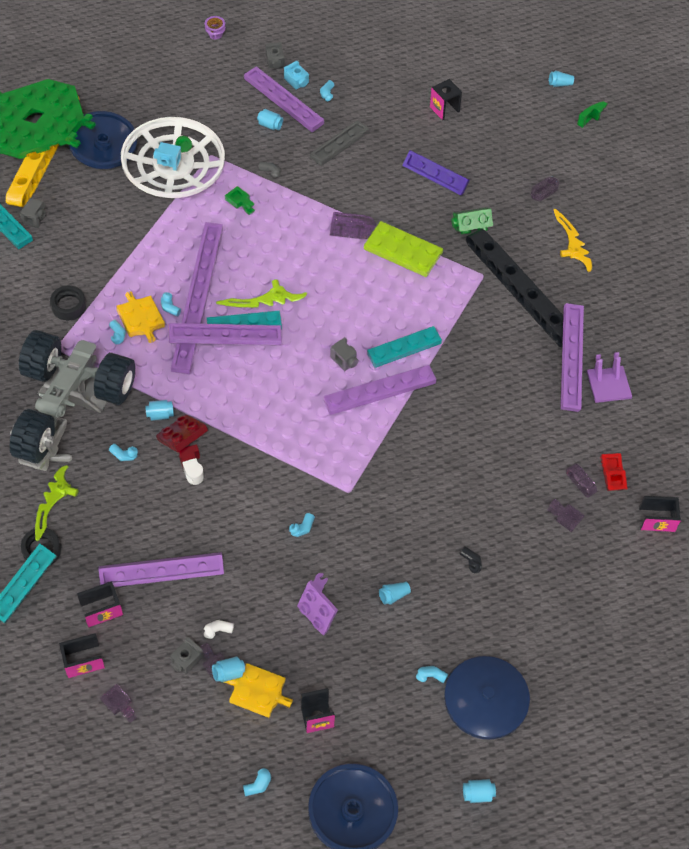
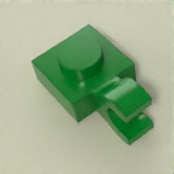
(238, 198)

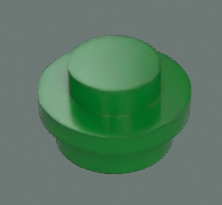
(184, 142)

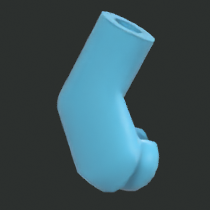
(325, 90)
(167, 304)
(119, 332)
(304, 528)
(431, 671)
(260, 784)

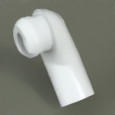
(217, 625)

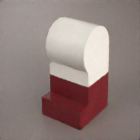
(192, 469)

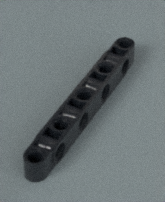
(518, 284)

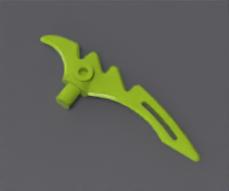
(276, 294)
(58, 490)

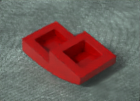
(613, 472)

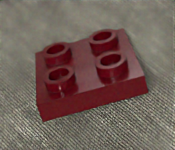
(181, 433)

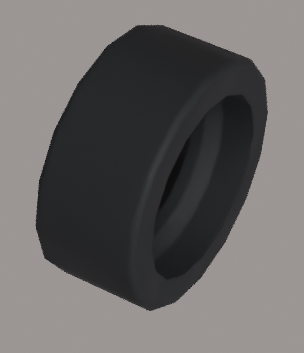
(68, 314)
(49, 534)

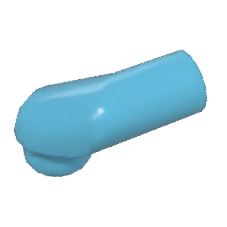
(123, 455)

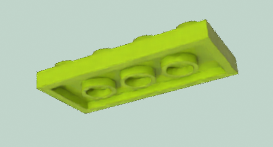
(403, 249)

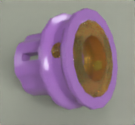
(212, 28)

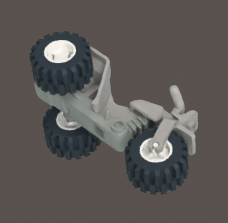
(66, 383)

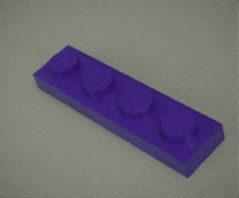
(436, 172)

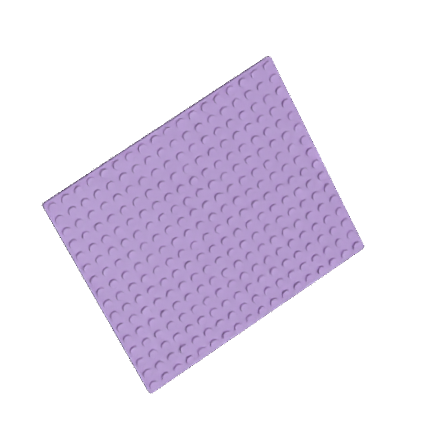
(278, 391)

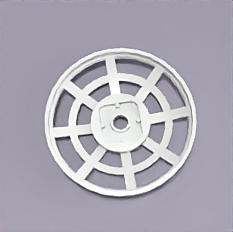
(186, 163)

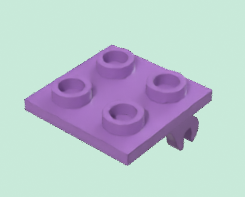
(609, 383)
(316, 605)

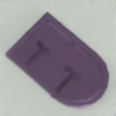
(352, 225)

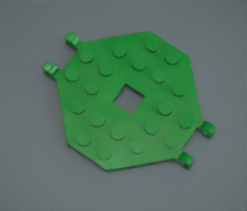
(57, 125)

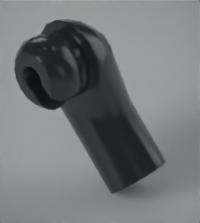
(473, 558)

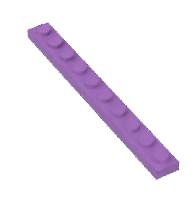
(198, 293)

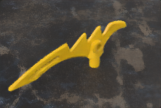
(574, 249)

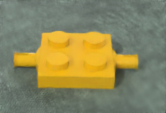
(140, 316)
(258, 691)

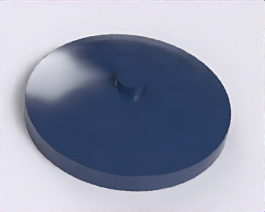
(103, 143)
(487, 697)
(353, 808)

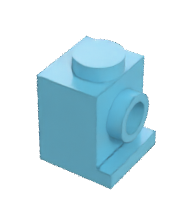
(296, 75)
(168, 155)

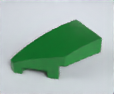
(591, 112)

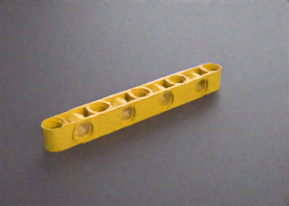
(29, 176)

